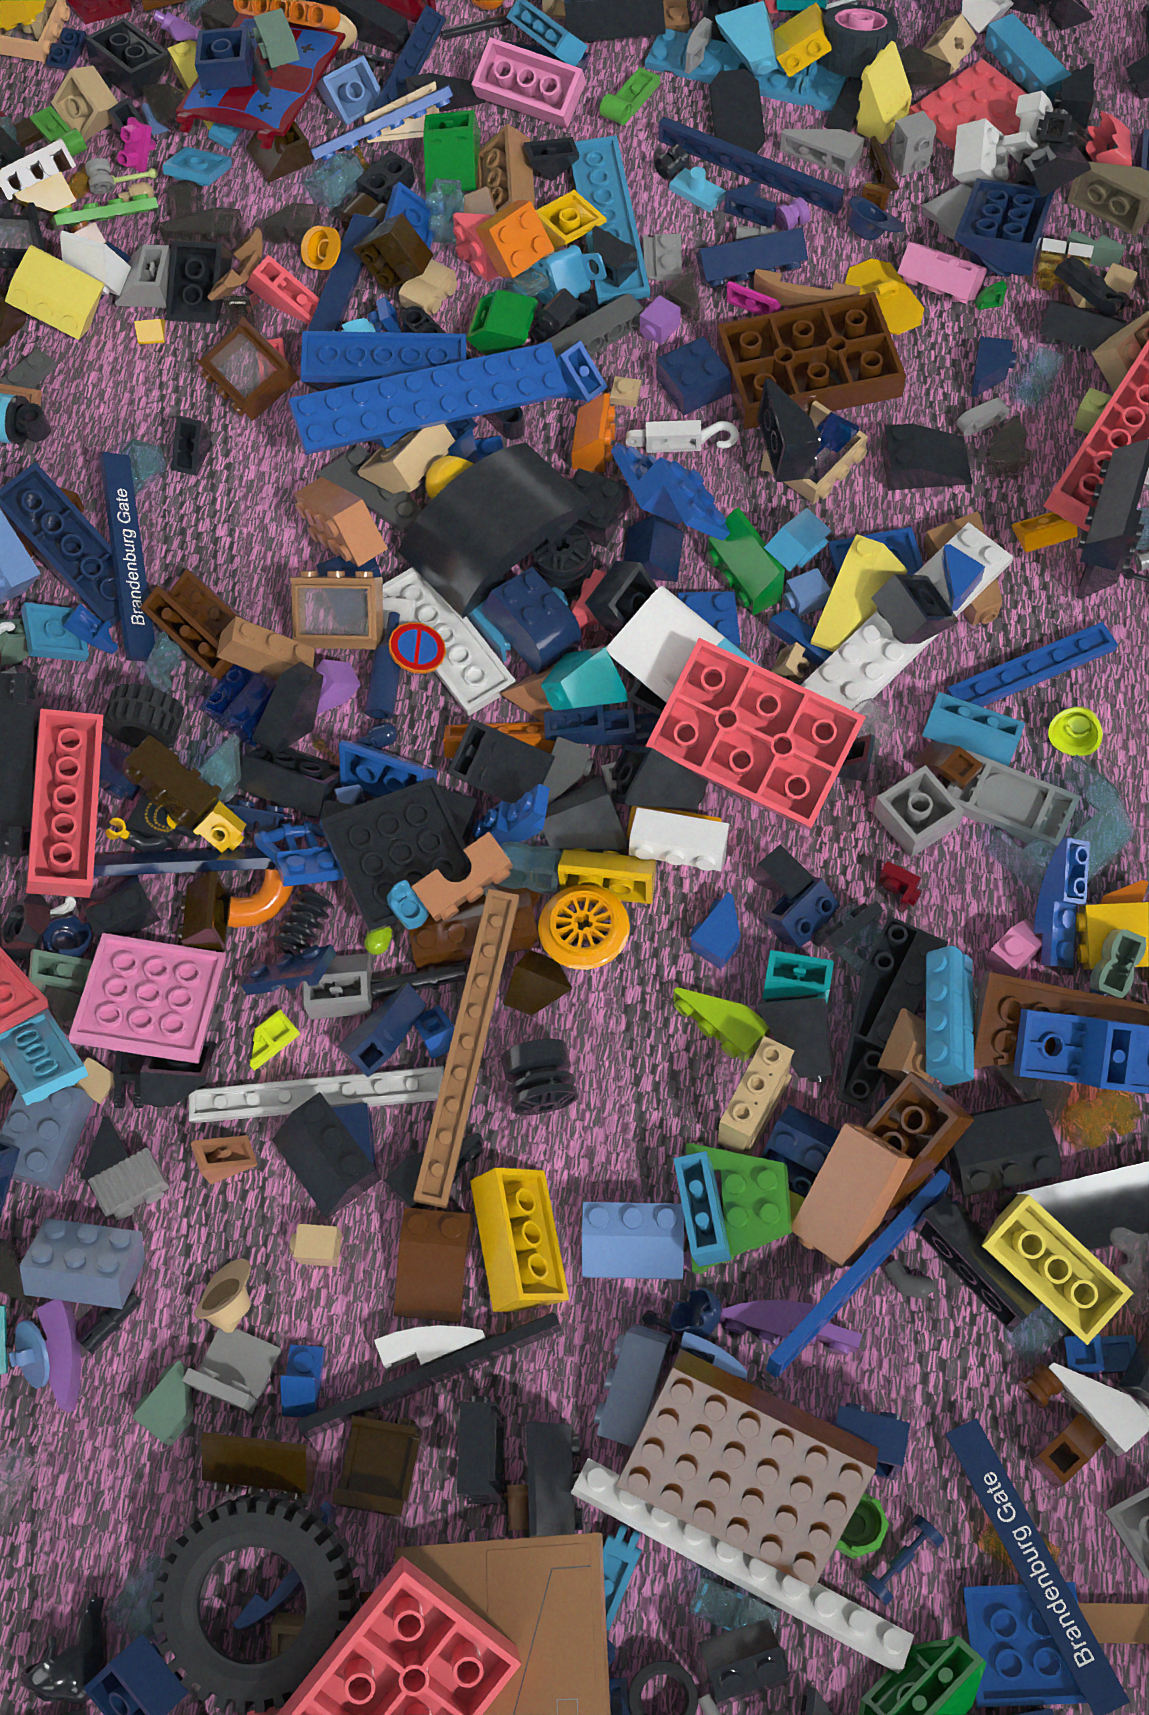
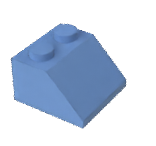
(350, 90)

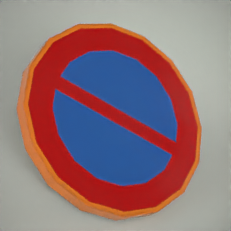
(417, 647)

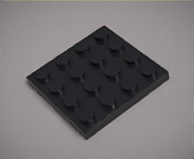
(395, 841)

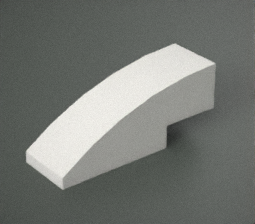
(426, 1344)

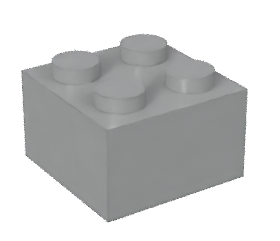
(918, 811)

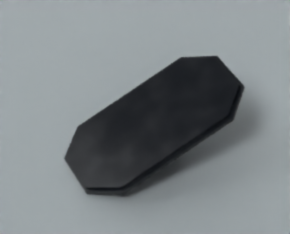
(737, 109)

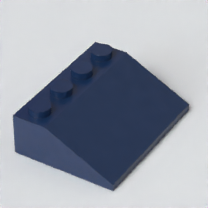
(1005, 224)

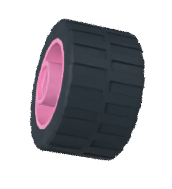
(856, 37)

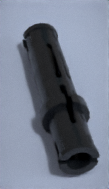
(423, 979)

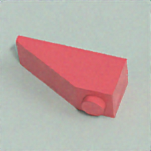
(283, 290)

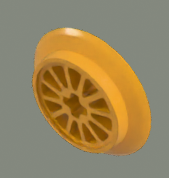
(591, 956)

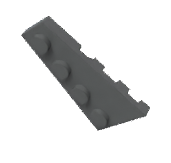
(395, 509)

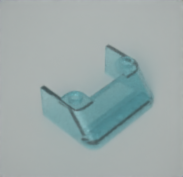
(1106, 831)

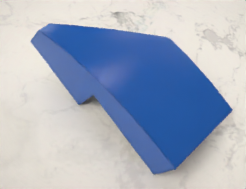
(90, 629)

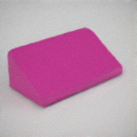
(751, 300)

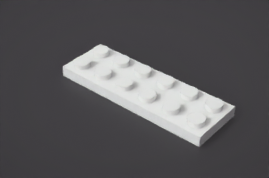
(470, 666)

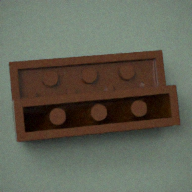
(193, 619)

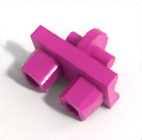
(137, 145)

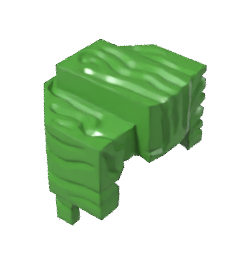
(865, 1529)

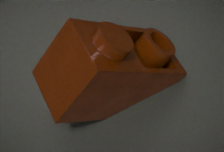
(1069, 1451)

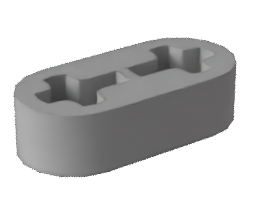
(982, 416)

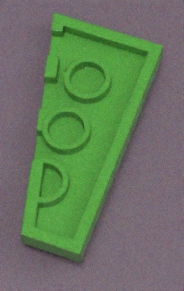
(91, 211)

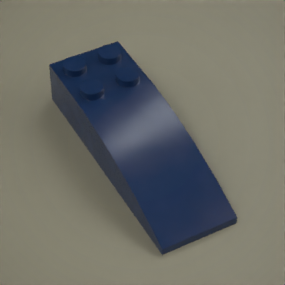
(62, 540)

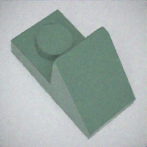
(58, 971)

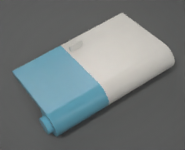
(660, 641)

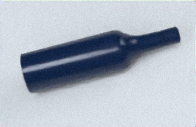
(383, 677)

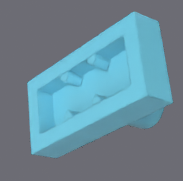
(697, 189)

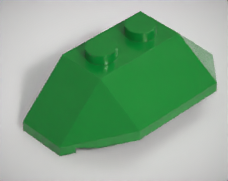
(935, 1680)

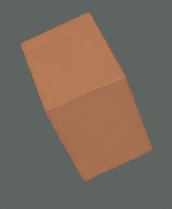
(223, 1157)

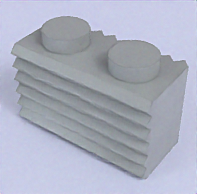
(129, 1185)

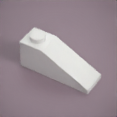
(1108, 1410)

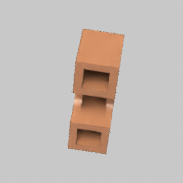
(488, 866)

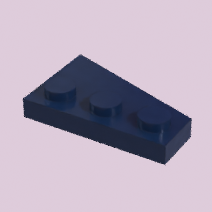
(290, 970)

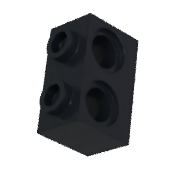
(383, 175)

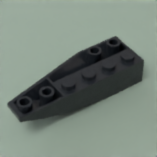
(889, 981)

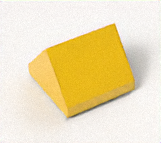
(150, 331)

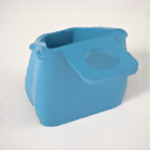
(568, 270)

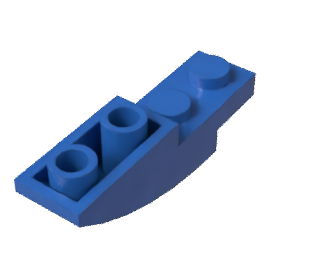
(515, 820)
(1058, 899)

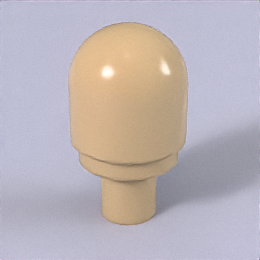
(137, 189)

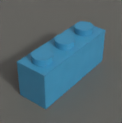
(799, 540)
(973, 728)
(702, 1209)

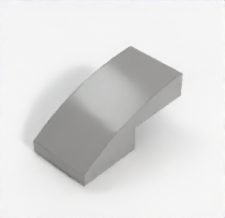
(696, 45)

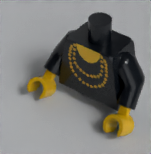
(150, 828)

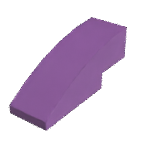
(63, 1351)

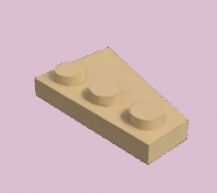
(413, 127)

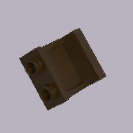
(379, 1465)

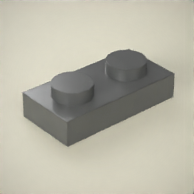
(30, 370)

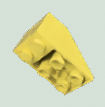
(883, 95)

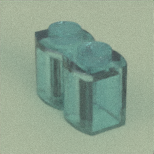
(532, 867)

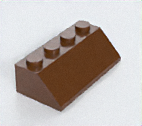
(921, 1125)

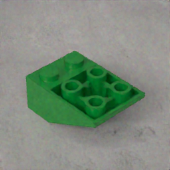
(452, 148)

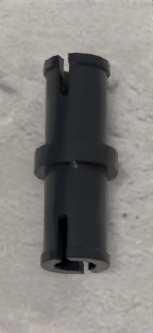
(107, 1324)

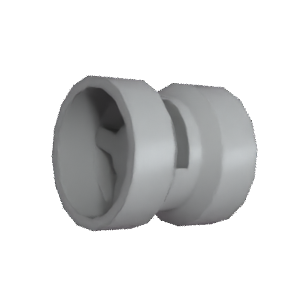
(99, 173)

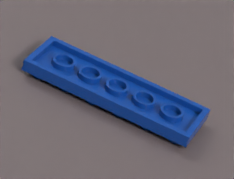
(374, 355)

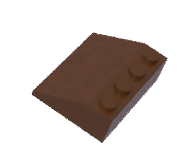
(455, 938)

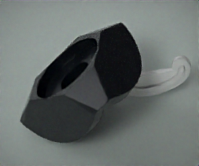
(28, 923)

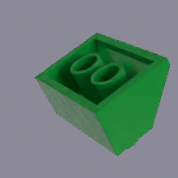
(747, 565)

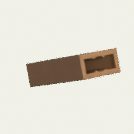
(988, 603)

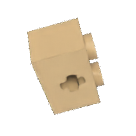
(951, 41)

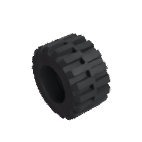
(142, 711)

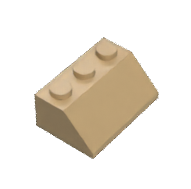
(407, 459)

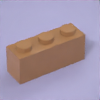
(261, 649)

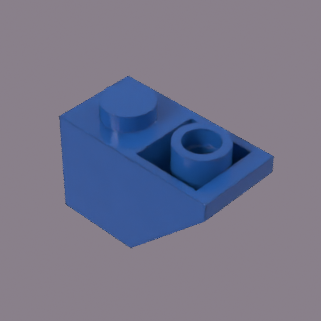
(719, 934)

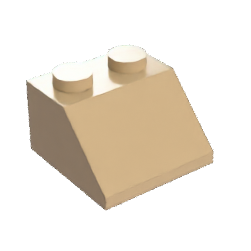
(84, 101)

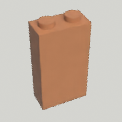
(850, 1195)

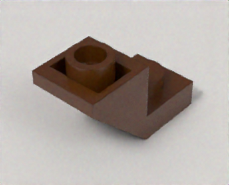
(950, 762)

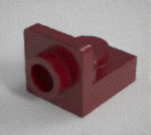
(901, 881)

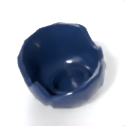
(67, 936)
(697, 1315)

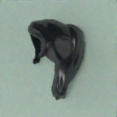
(71, 1670)

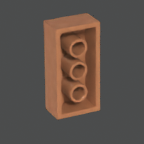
(339, 521)

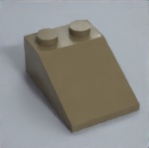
(1114, 194)

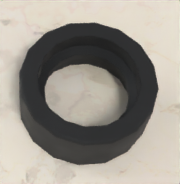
(662, 1668)

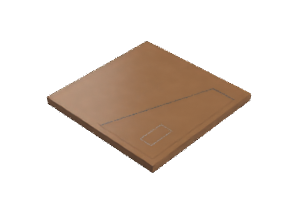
(546, 1602)

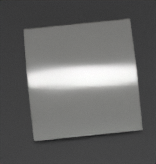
(948, 209)

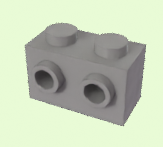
(912, 143)

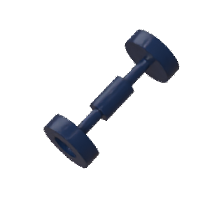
(902, 1559)

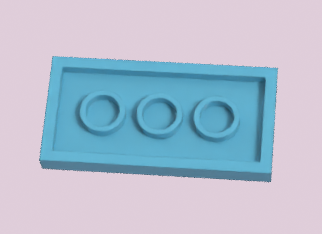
(40, 1058)

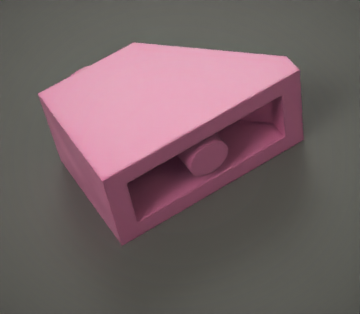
(1015, 949)

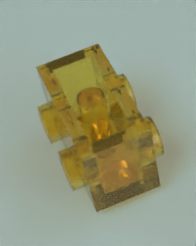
(1097, 1120)

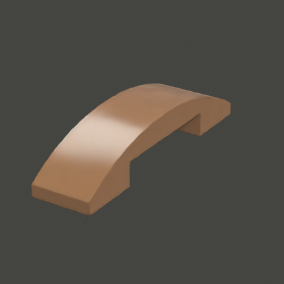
(249, 253)
(796, 295)

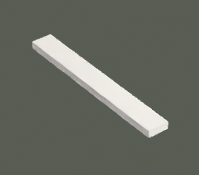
(342, 1090)

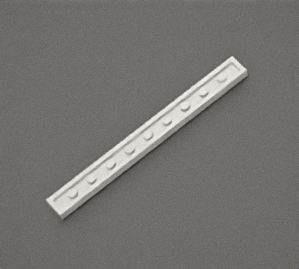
(814, 1606)

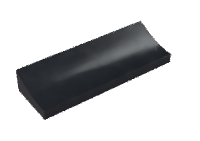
(1095, 1204)

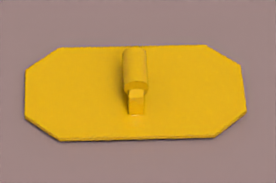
(897, 301)

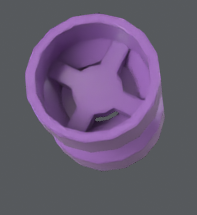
(790, 215)

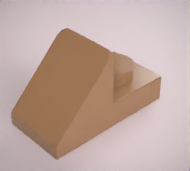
(676, 15)

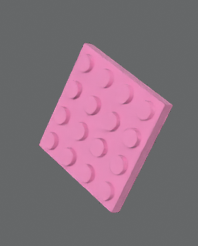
(148, 998)

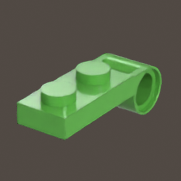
(630, 97)
(53, 128)

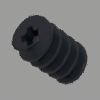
(301, 922)

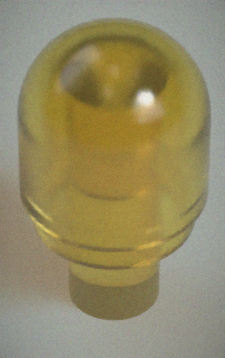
(79, 184)

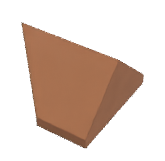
(530, 695)

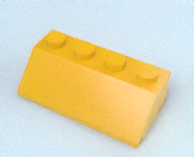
(518, 1239)

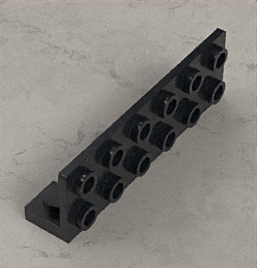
(17, 760)

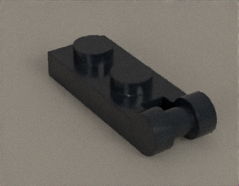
(1091, 286)

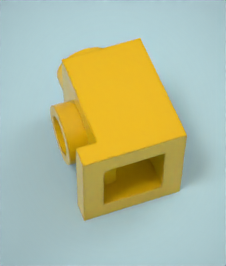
(222, 819)

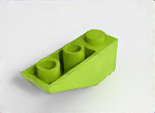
(729, 1022)

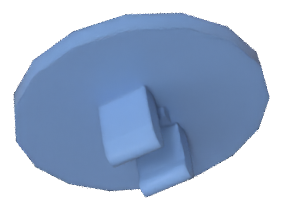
(31, 1354)

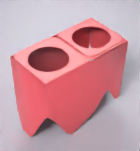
(1110, 132)

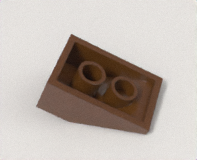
(433, 1264)

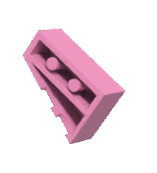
(941, 272)

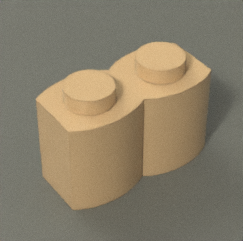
(429, 288)

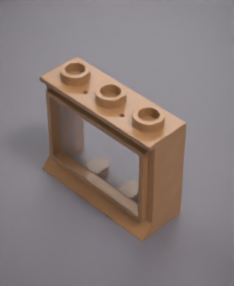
(337, 610)

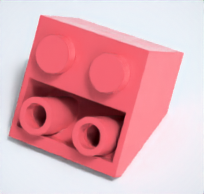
(470, 246)

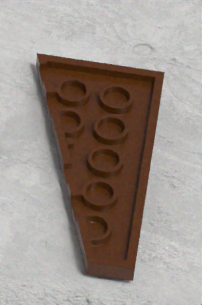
(1004, 997)

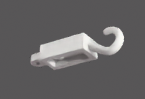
(679, 436)

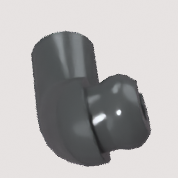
(908, 1284)

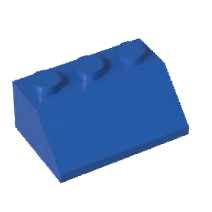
(378, 770)

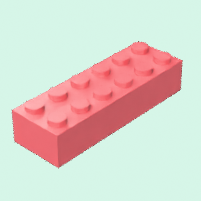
(65, 804)

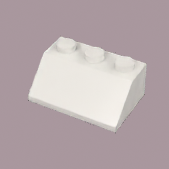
(679, 839)

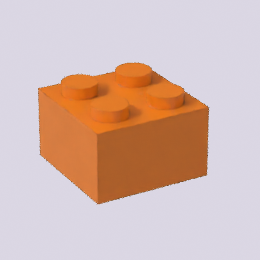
(514, 238)

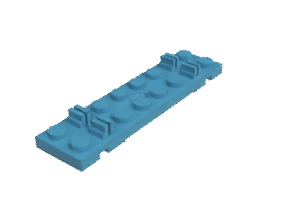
(809, 86)

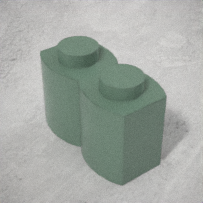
(1115, 971)

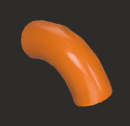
(260, 906)

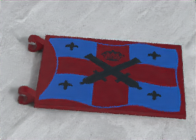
(275, 92)

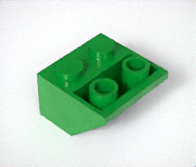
(501, 321)

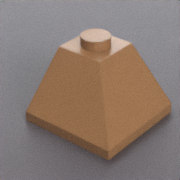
(906, 1048)

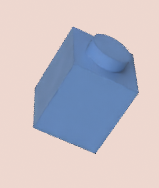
(806, 592)

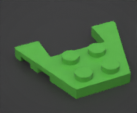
(753, 1200)

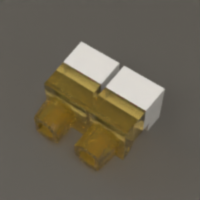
(1052, 254)

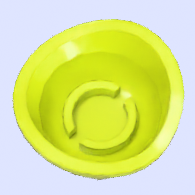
(1076, 731)

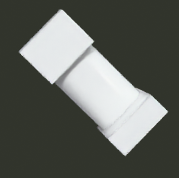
(1029, 109)

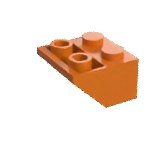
(594, 435)

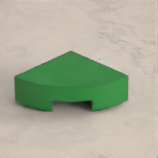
(992, 296)

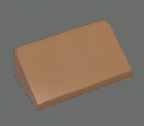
(480, 202)

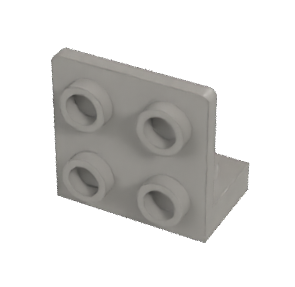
(235, 1369)

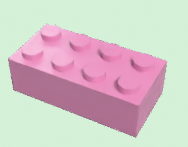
(528, 82)

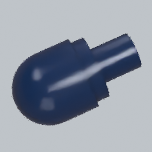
(380, 735)

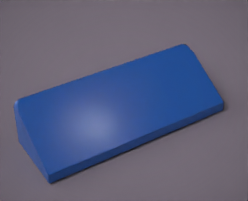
(792, 630)

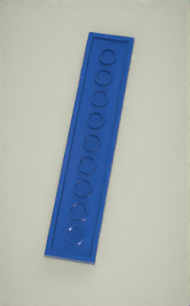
(426, 398)

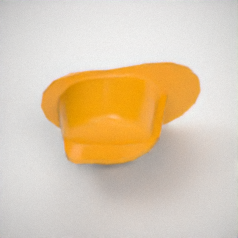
(320, 247)

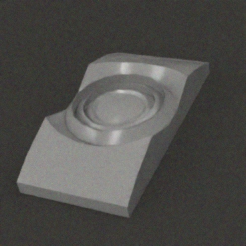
(1016, 802)

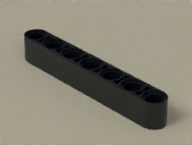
(507, 422)

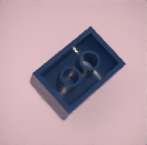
(533, 620)

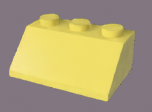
(55, 292)

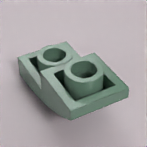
(1105, 249)

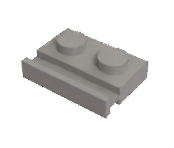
(663, 256)

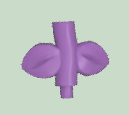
(176, 27)

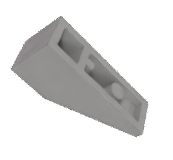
(827, 148)

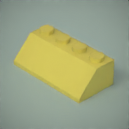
(1055, 1267)

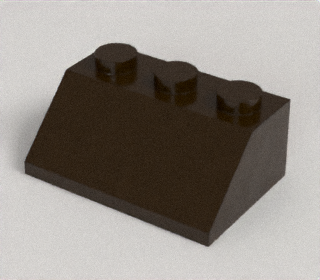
(258, 1465)

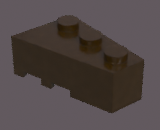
(170, 783)

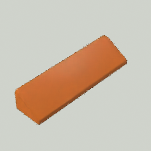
(528, 732)

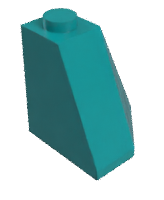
(584, 681)

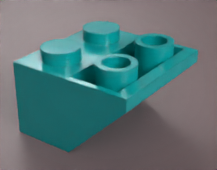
(796, 975)

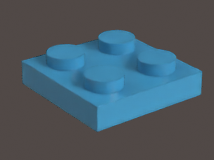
(197, 166)
(47, 635)

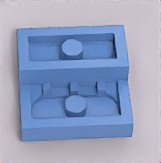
(712, 1354)

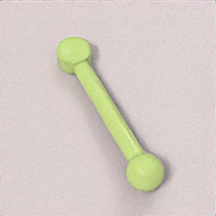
(152, 173)

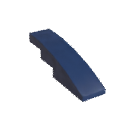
(598, 727)

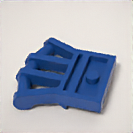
(302, 865)

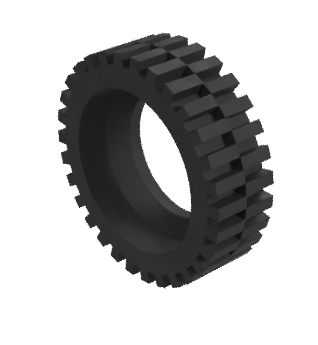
(308, 1547)

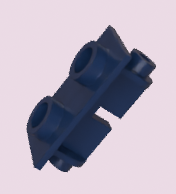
(268, 819)

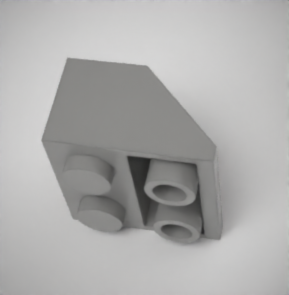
(147, 278)
(342, 989)

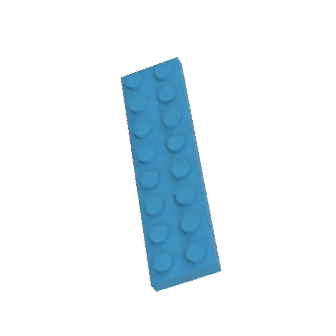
(603, 183)

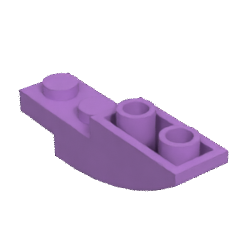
(776, 1318)

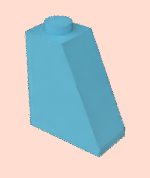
(750, 36)

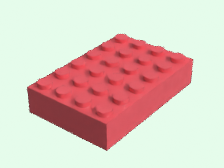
(755, 733)
(409, 1655)

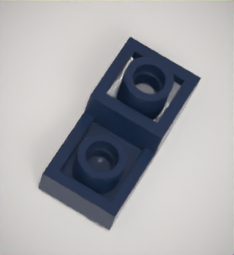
(67, 50)

